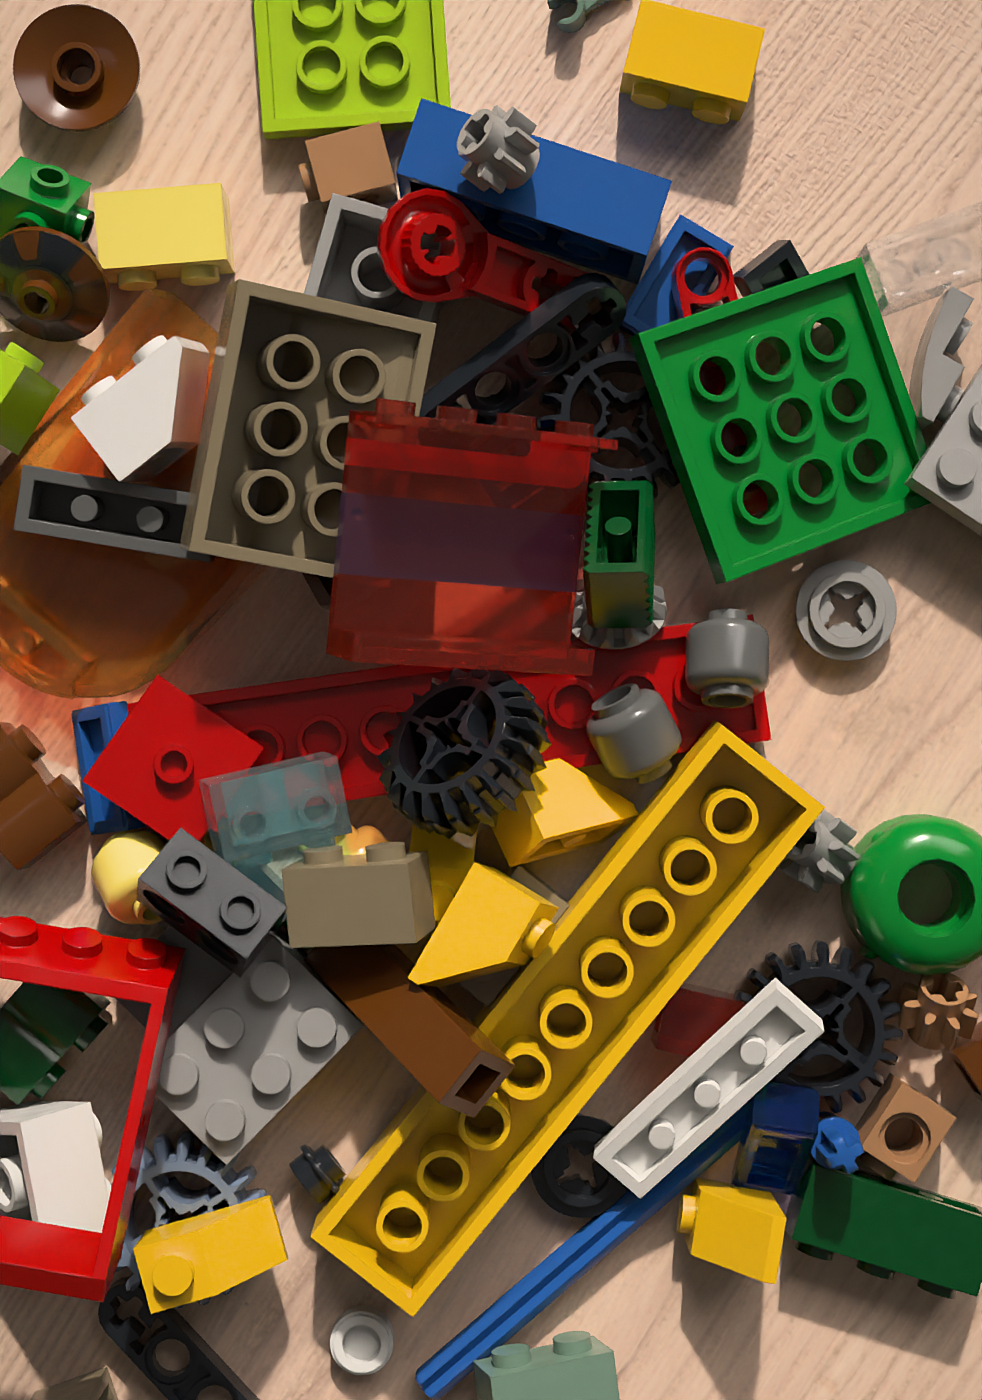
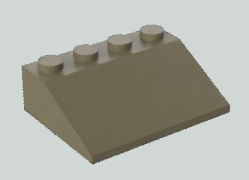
(280, 418)

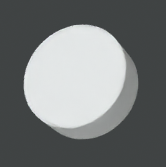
(362, 1340)

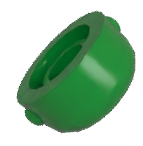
(873, 885)

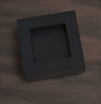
(770, 268)

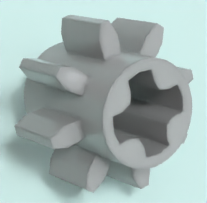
(498, 149)
(822, 853)

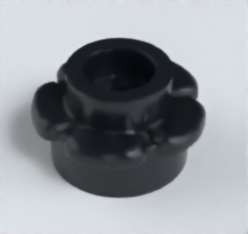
(318, 1172)

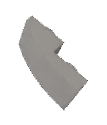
(933, 373)

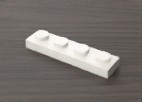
(708, 1088)

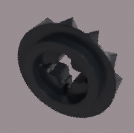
(573, 1194)

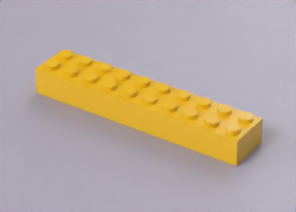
(570, 1015)

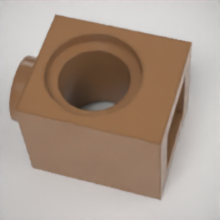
(349, 165)
(929, 1122)

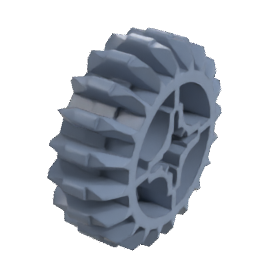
(172, 1196)

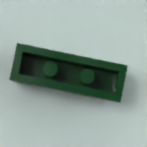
(888, 1228)

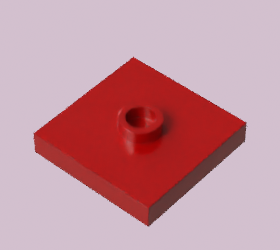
(161, 756)

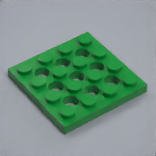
(751, 398)

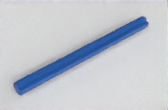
(568, 1265)

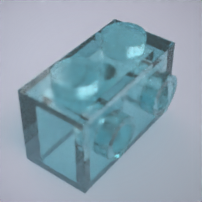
(275, 808)

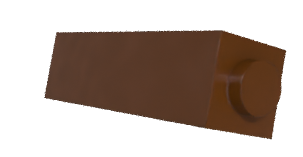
(415, 1023)

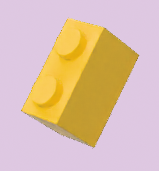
(691, 62)

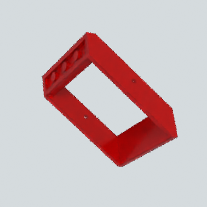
(137, 970)

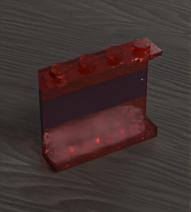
(460, 541)

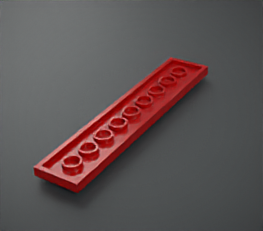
(355, 708)

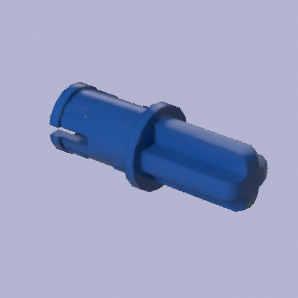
(836, 1143)

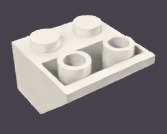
(149, 412)

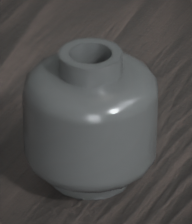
(727, 659)
(633, 733)

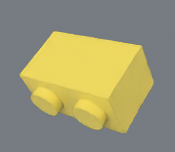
(164, 235)

